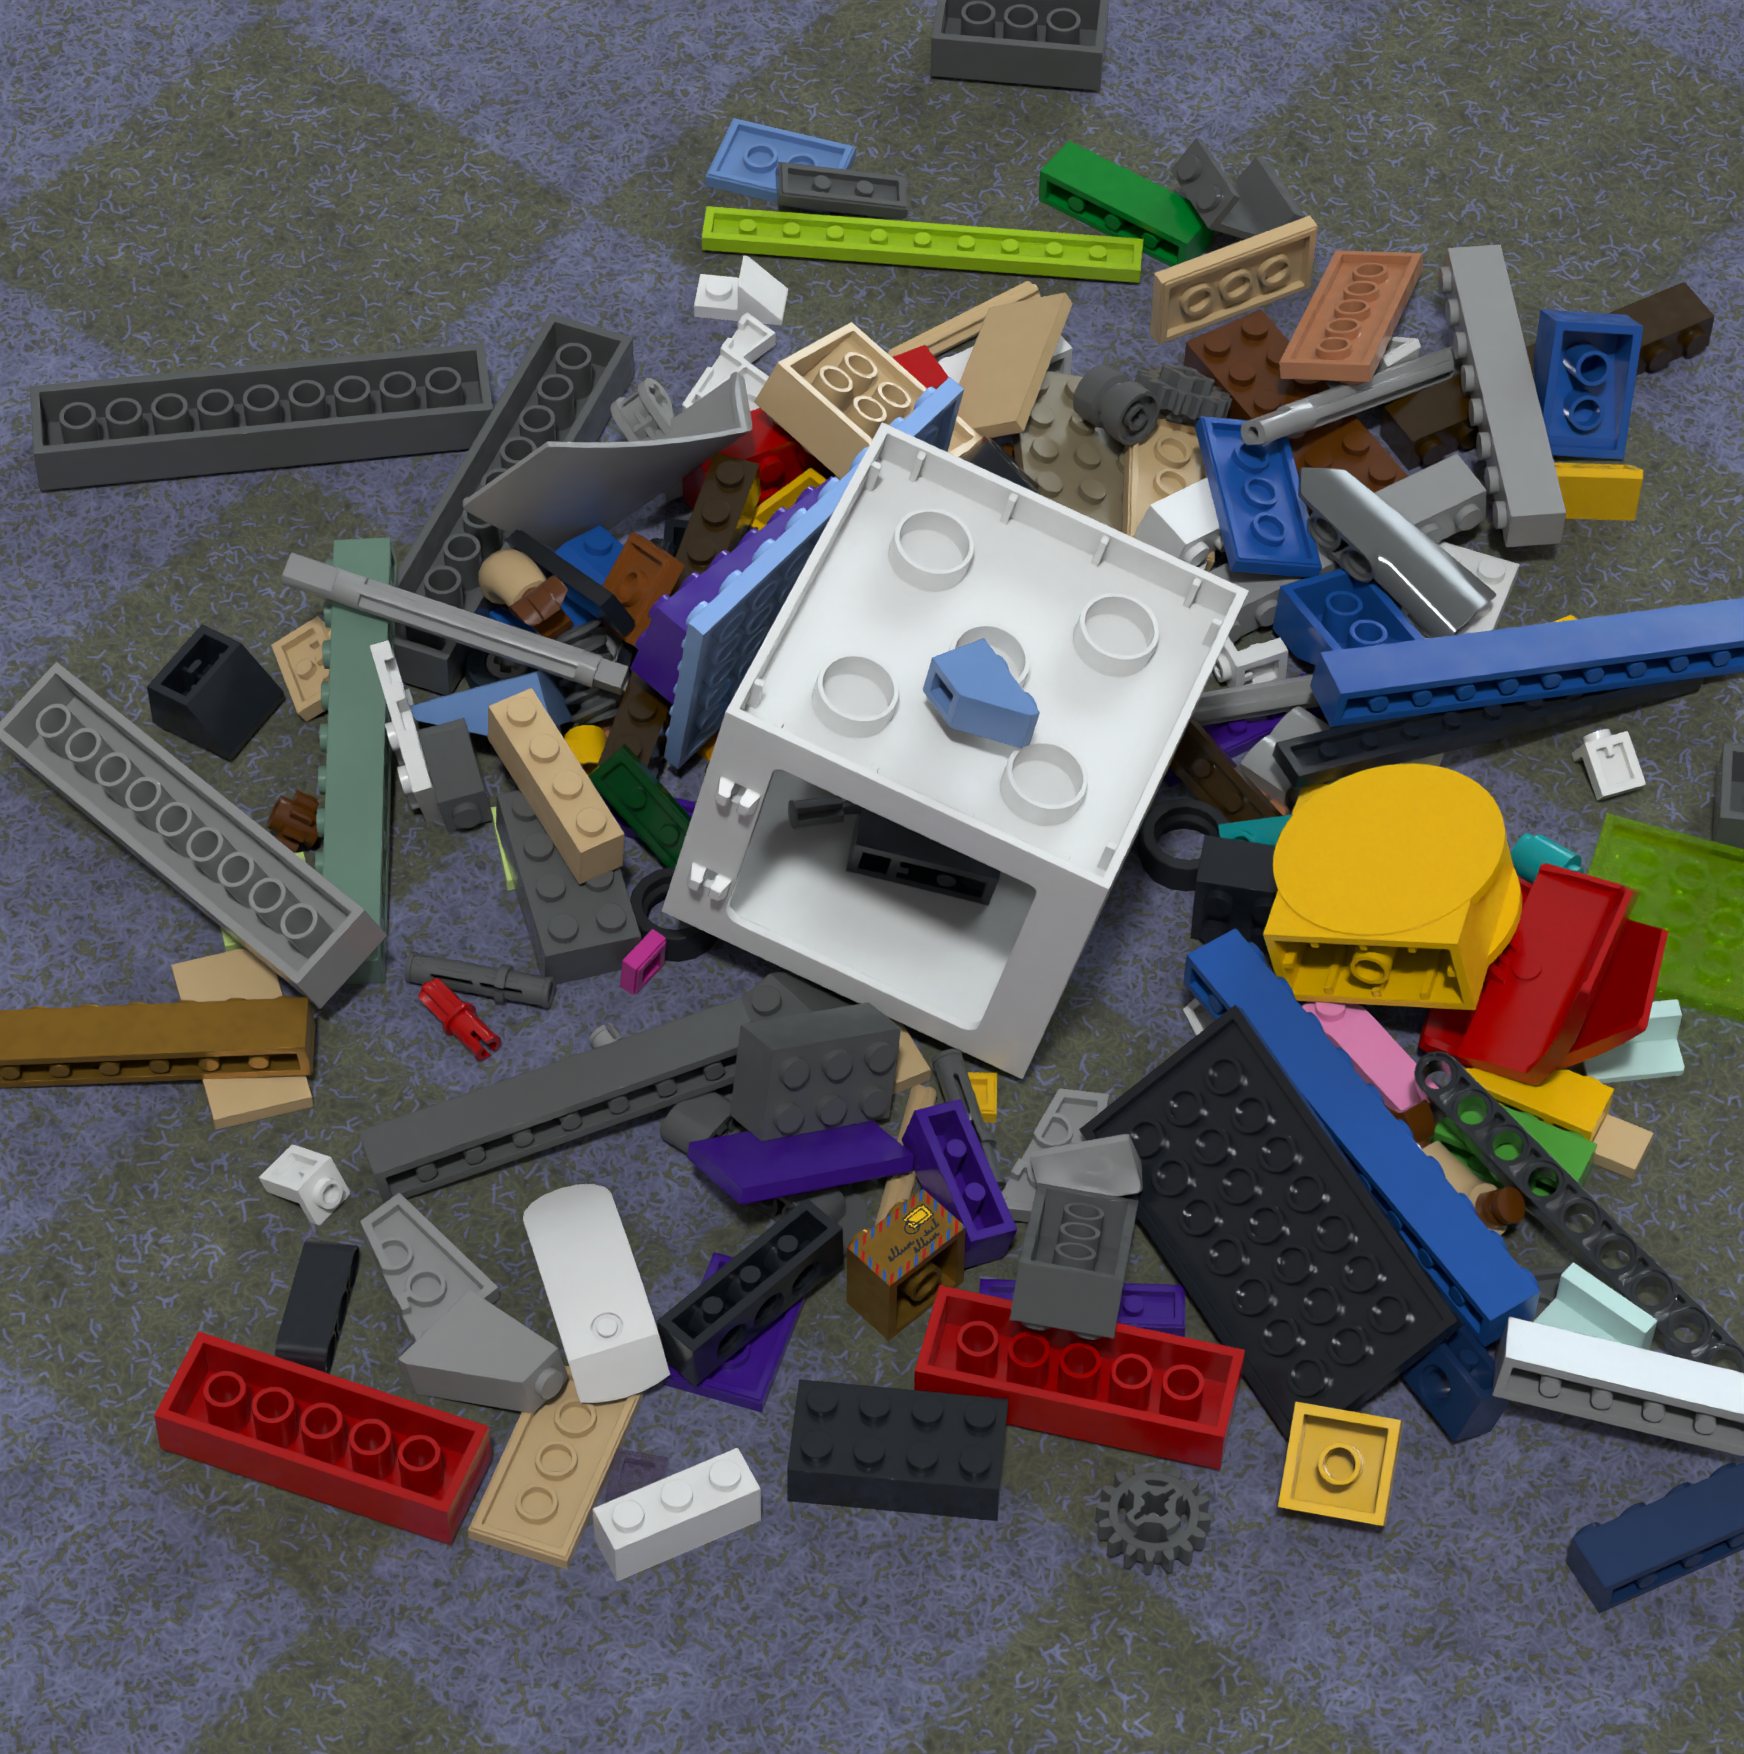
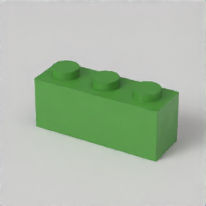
(1566, 1147)

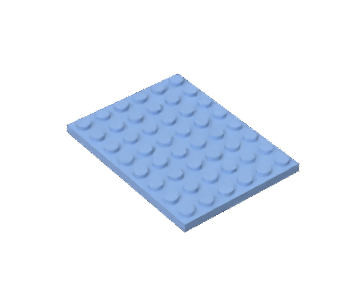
(733, 626)

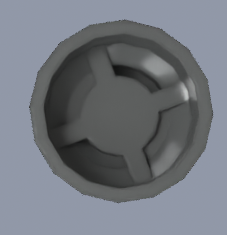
(1116, 404)

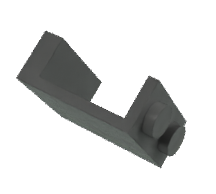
(1236, 208)

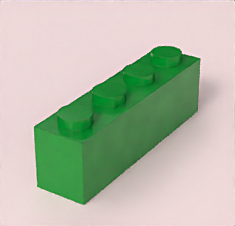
(1123, 204)

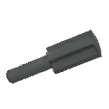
(819, 811)

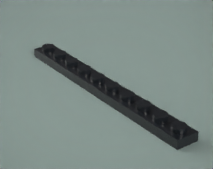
(1379, 743)

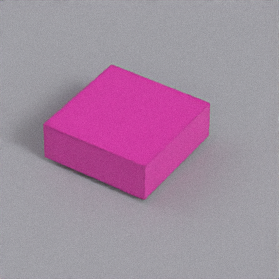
(643, 962)

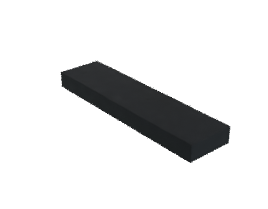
(580, 587)

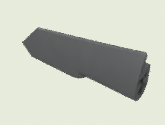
(1381, 544)
(710, 1117)

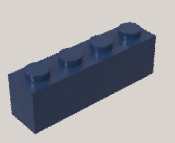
(1660, 1539)

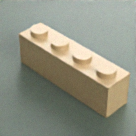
(555, 786)

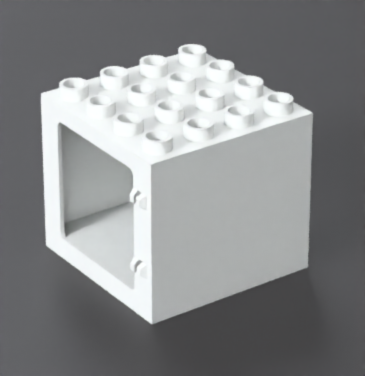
(836, 706)

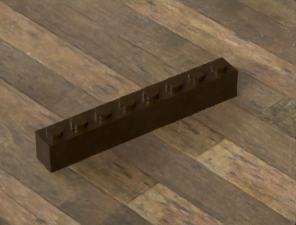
(1437, 418)
(714, 526)

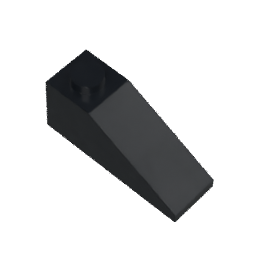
(911, 859)

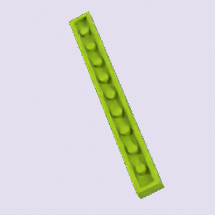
(922, 244)

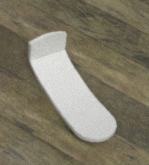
(595, 1293)

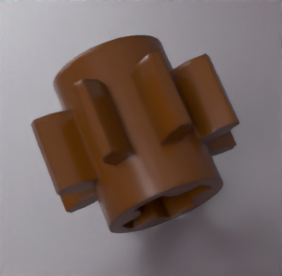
(294, 820)

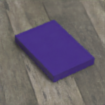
(751, 1371)

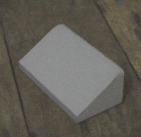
(1094, 1166)

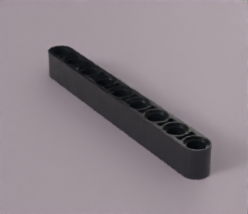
(1566, 1201)

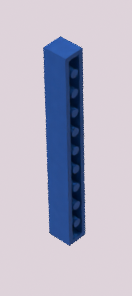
(1529, 662)
(1431, 1216)

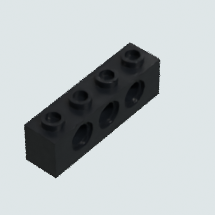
(751, 1291)

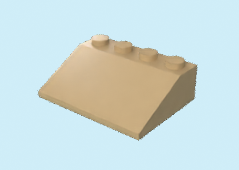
(840, 394)

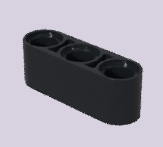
(318, 1304)

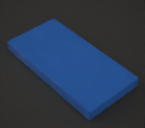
(1257, 501)

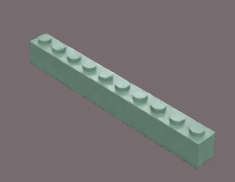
(357, 749)

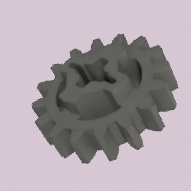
(1184, 393)
(1153, 1517)

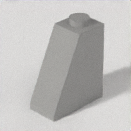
(484, 1359)

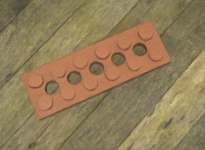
(1351, 317)

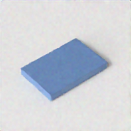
(752, 152)

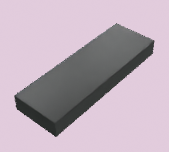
(841, 190)

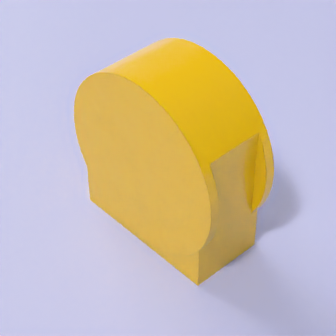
(1393, 890)

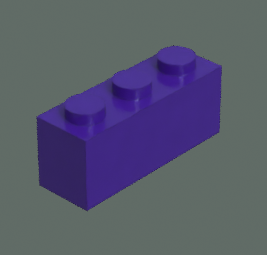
(960, 1178)

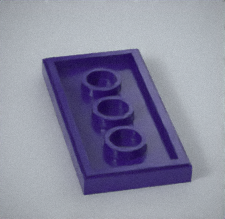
(799, 1163)

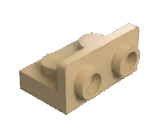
(302, 666)

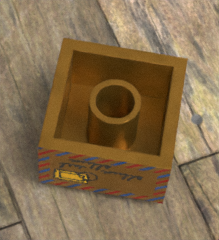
(903, 1262)

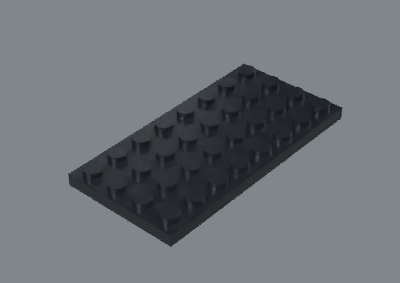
(1273, 1225)

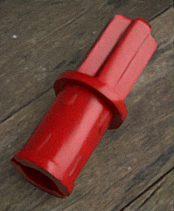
(458, 1018)

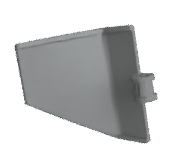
(583, 485)

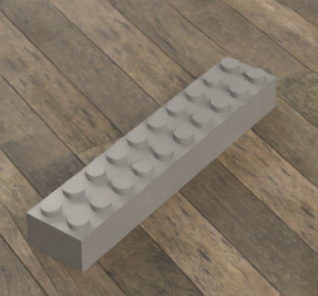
(190, 835)

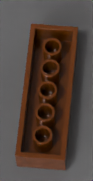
(1245, 364)

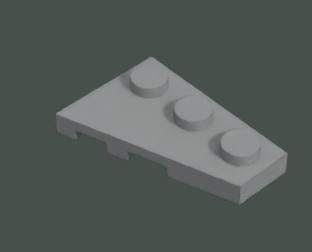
(1057, 1127)
(420, 1265)

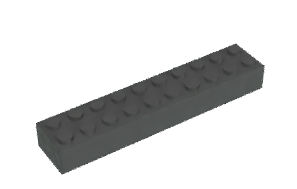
(554, 396)
(259, 416)

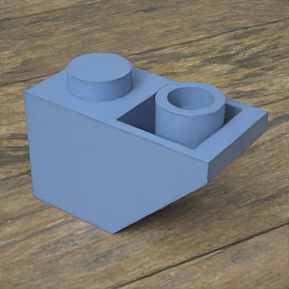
(980, 695)

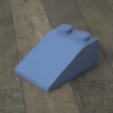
(474, 702)

